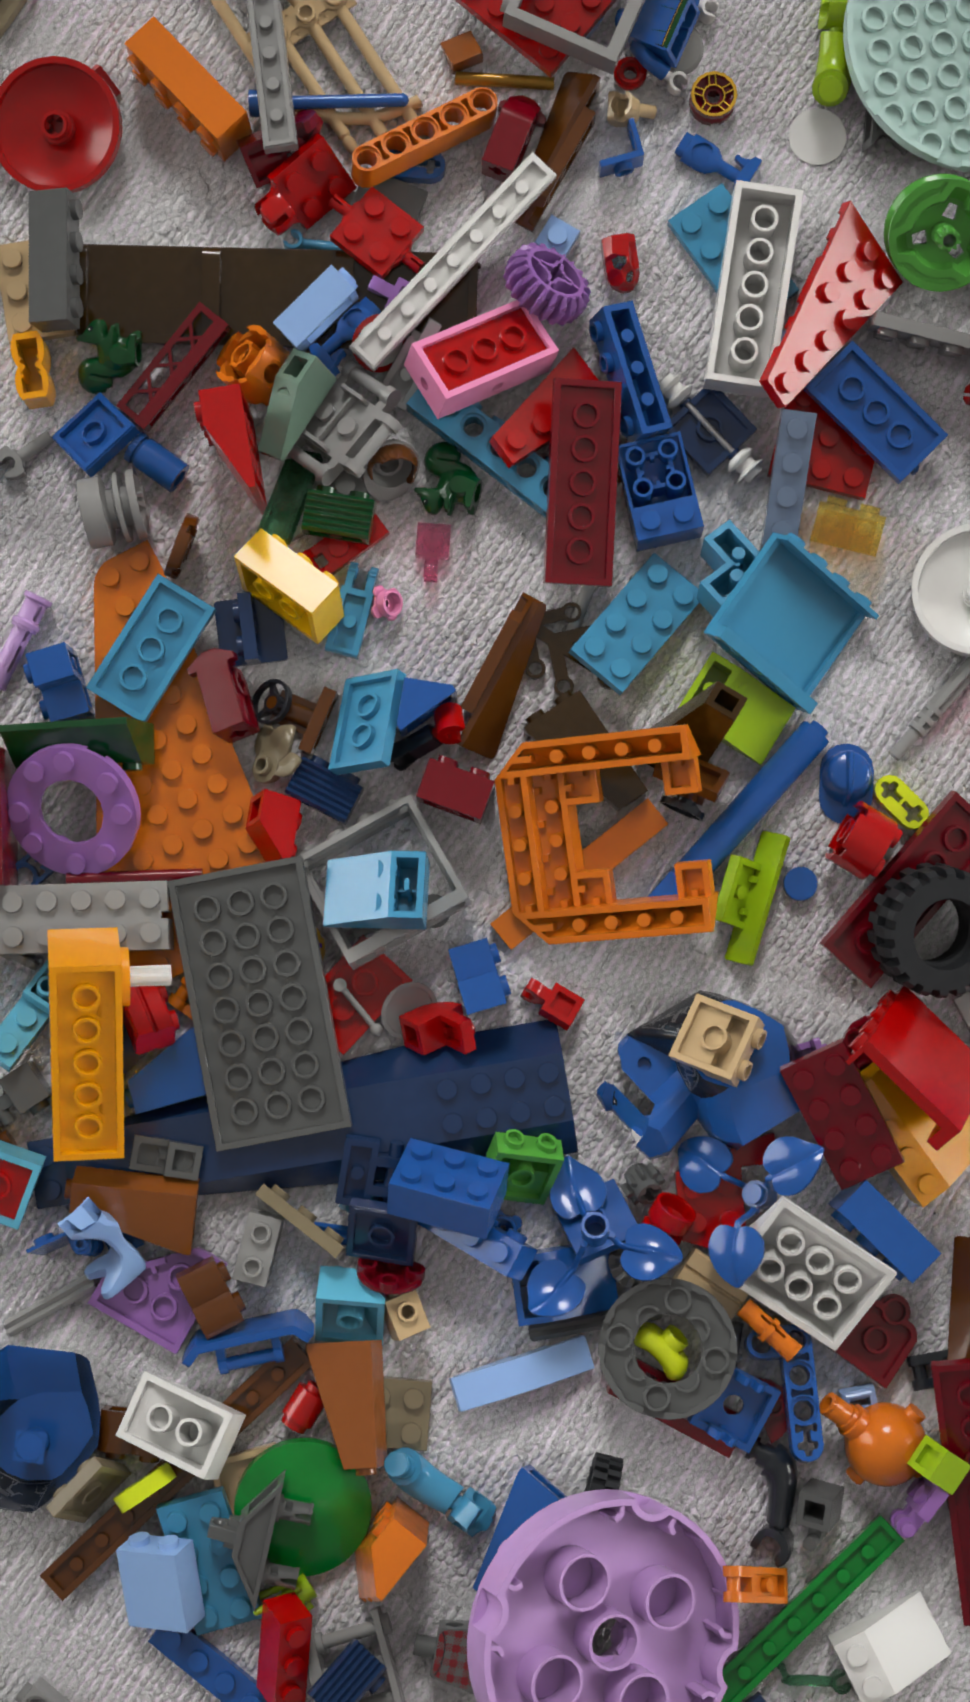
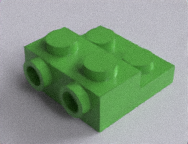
(532, 1164)

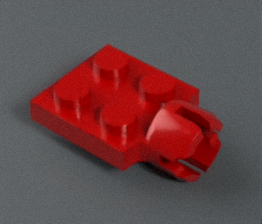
(304, 187)

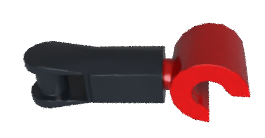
(447, 729)

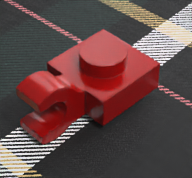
(558, 1003)

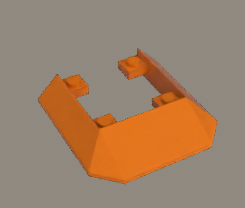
(544, 846)

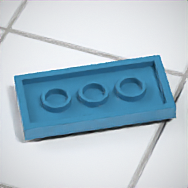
(703, 231)
(636, 624)
(151, 648)
(221, 1586)

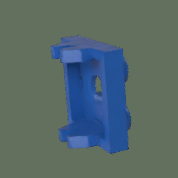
(745, 1426)

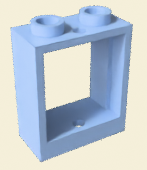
(318, 308)

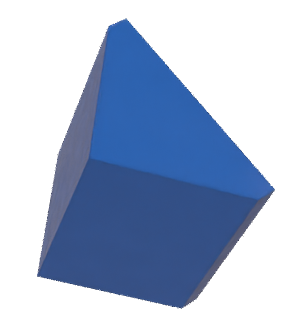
(420, 701)

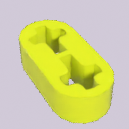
(906, 796)
(144, 1487)

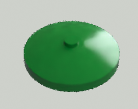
(317, 1477)

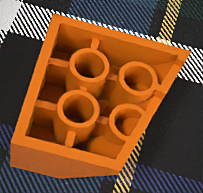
(389, 1549)

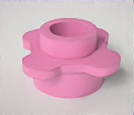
(386, 603)

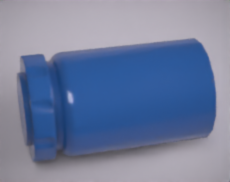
(156, 462)

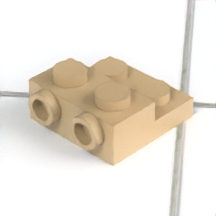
(718, 1040)

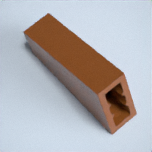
(142, 1203)
(354, 1400)

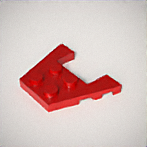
(726, 1202)

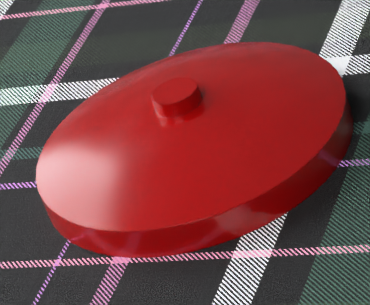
(58, 124)

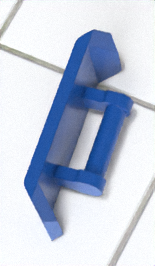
(251, 1330)

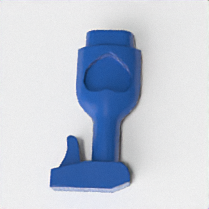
(706, 158)
(344, 332)

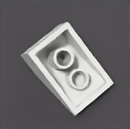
(180, 1426)
(890, 1648)

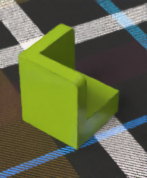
(938, 1465)

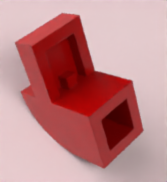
(436, 1026)

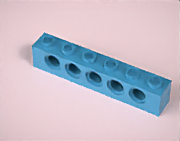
(479, 449)

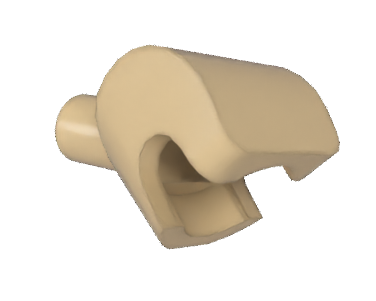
(627, 106)

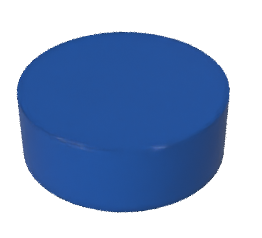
(800, 883)

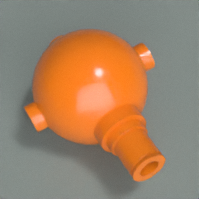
(877, 1439)

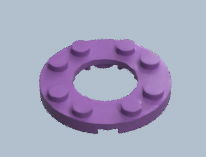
(97, 773)

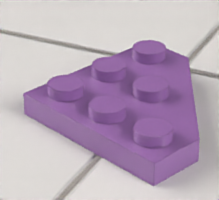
(155, 1301)

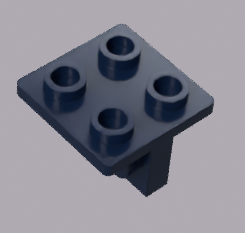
(250, 631)

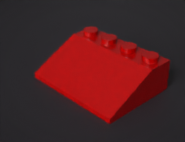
(231, 429)

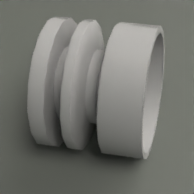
(113, 508)

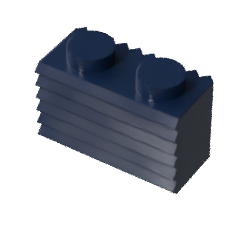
(324, 790)
(349, 1676)

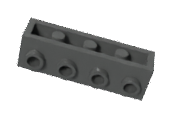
(55, 260)

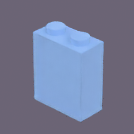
(160, 1582)

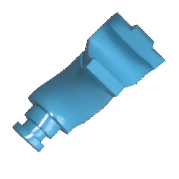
(435, 1489)

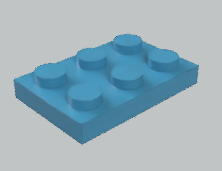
(367, 722)

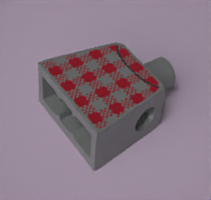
(447, 1653)

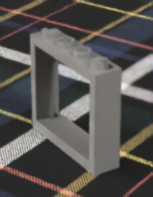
(571, 43)
(367, 826)

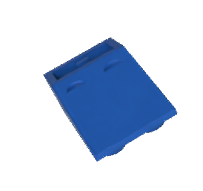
(659, 492)
(599, 1282)

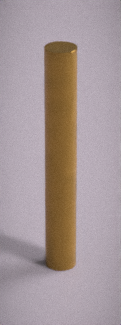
(504, 80)

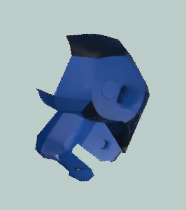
(689, 1095)
(45, 1423)

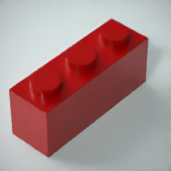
(284, 1649)

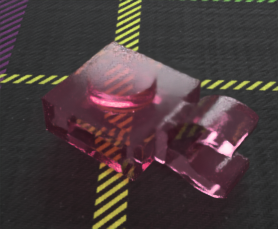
(432, 545)

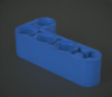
(794, 1393)

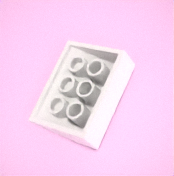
(814, 1274)

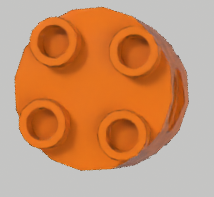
(252, 363)

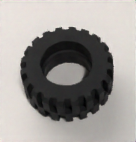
(896, 922)

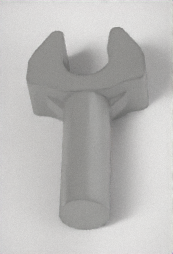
(22, 455)

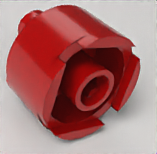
(863, 841)

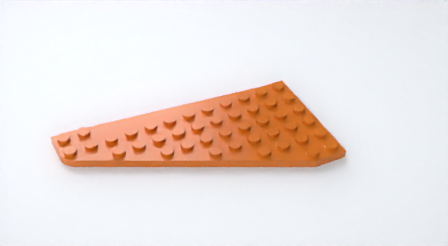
(196, 790)

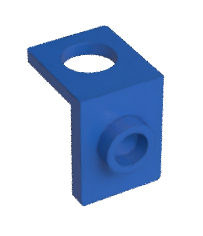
(624, 163)

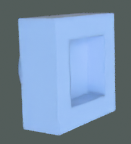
(558, 235)

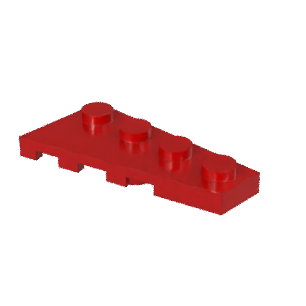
(531, 423)

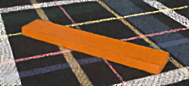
(602, 853)

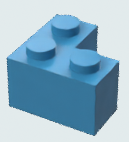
(729, 556)

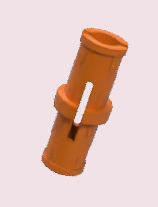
(769, 1330)

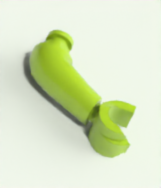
(832, 73)

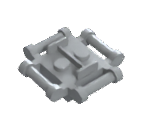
(347, 426)

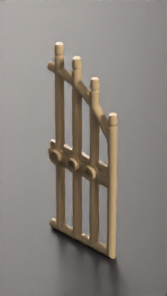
(306, 19)

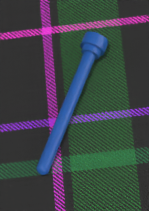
(336, 101)

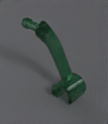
(815, 1680)

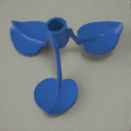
(791, 1168)
(645, 1256)

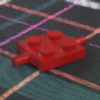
(376, 233)

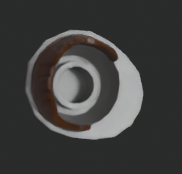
(391, 470)

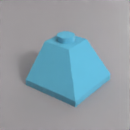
(347, 1307)

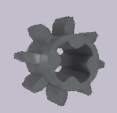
(642, 1183)

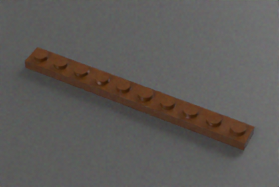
(115, 1528)

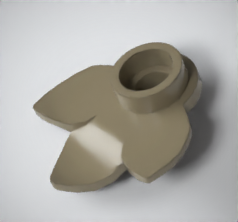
(274, 754)

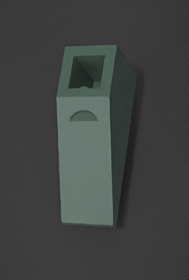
(293, 401)

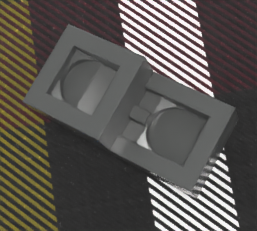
(166, 1157)

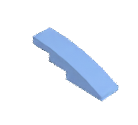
(521, 1373)

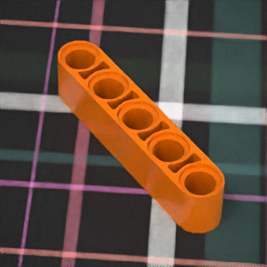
(417, 150)

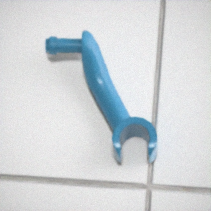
(309, 243)

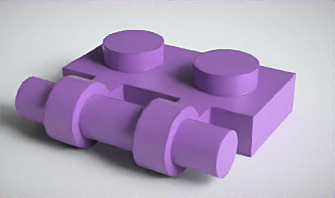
(922, 1504)

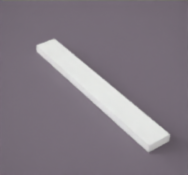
(453, 261)

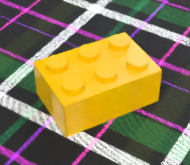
(290, 585)

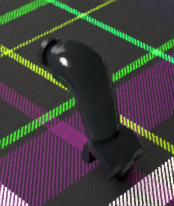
(781, 1476)

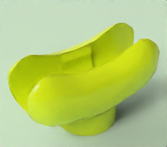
(665, 1347)

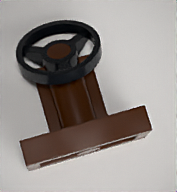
(294, 710)
(712, 782)

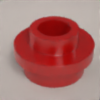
(629, 64)

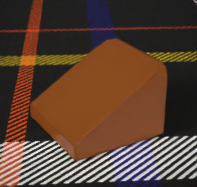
(462, 52)

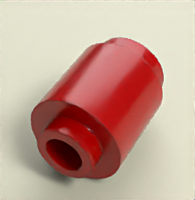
(303, 1407)

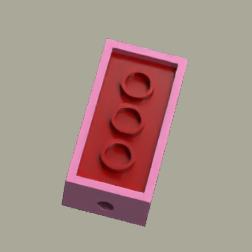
(480, 358)

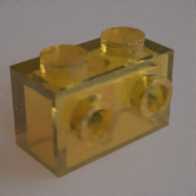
(847, 526)

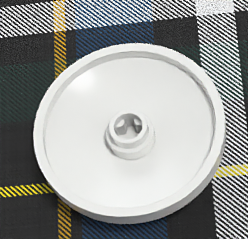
(943, 590)

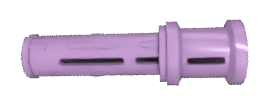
(25, 625)

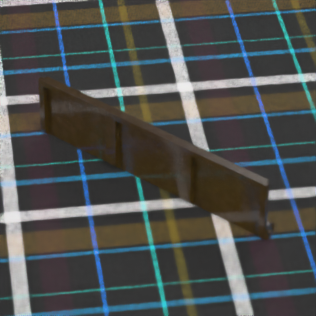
(161, 285)

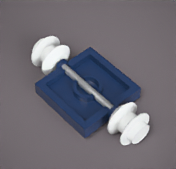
(711, 429)

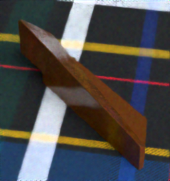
(563, 136)
(500, 677)
(960, 1301)

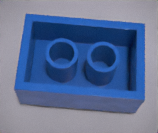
(447, 1188)
(883, 1230)

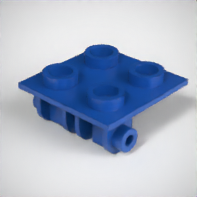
(50, 1243)

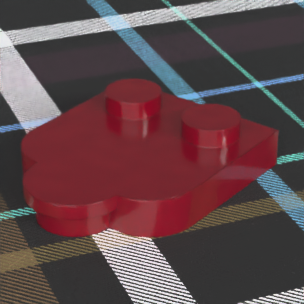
(881, 1340)

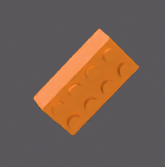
(188, 89)

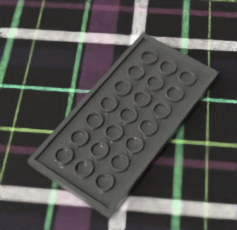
(259, 1003)

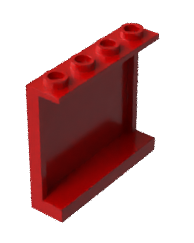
(920, 1059)

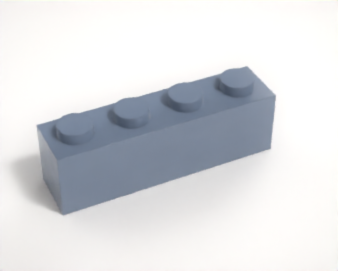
(789, 473)

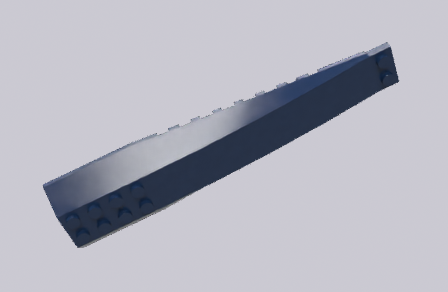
(393, 1094)

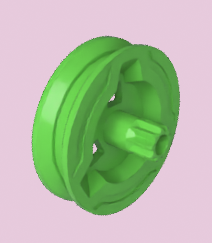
(920, 209)

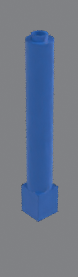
(753, 801)

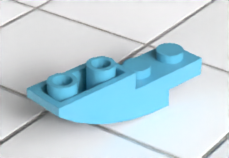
(25, 1020)

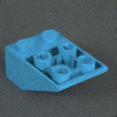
(378, 891)

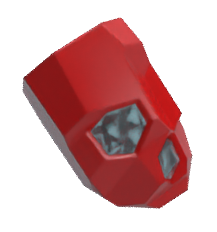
(620, 261)

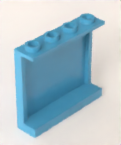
(789, 619)

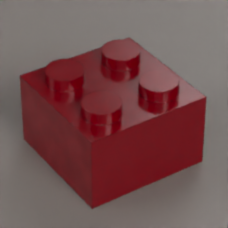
(456, 789)

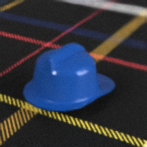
(845, 780)

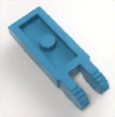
(348, 634)

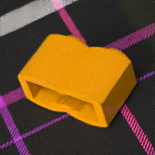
(33, 370)

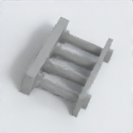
(379, 1625)

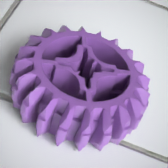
(547, 284)

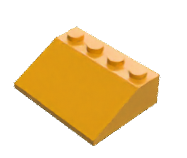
(925, 1170)

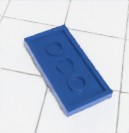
(875, 412)

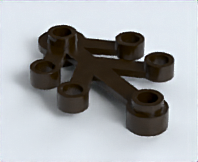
(559, 646)

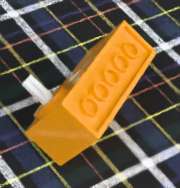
(86, 1002)

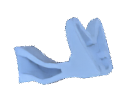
(122, 1260)

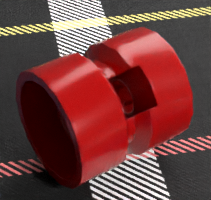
(671, 1215)

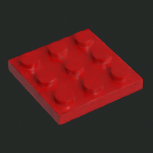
(835, 459)

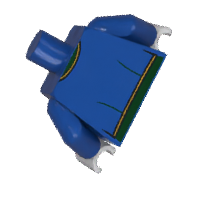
(664, 33)

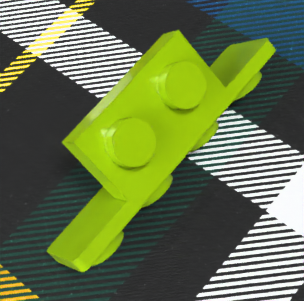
(749, 894)

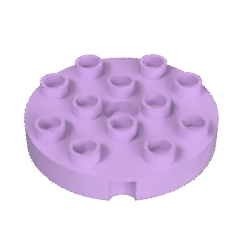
(595, 1562)

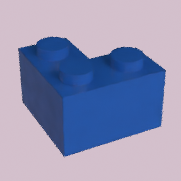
(61, 681)
(478, 976)

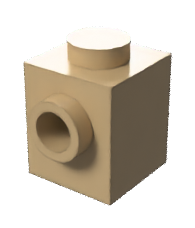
(404, 1315)

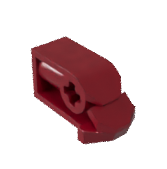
(511, 136)
(261, 164)
(225, 694)

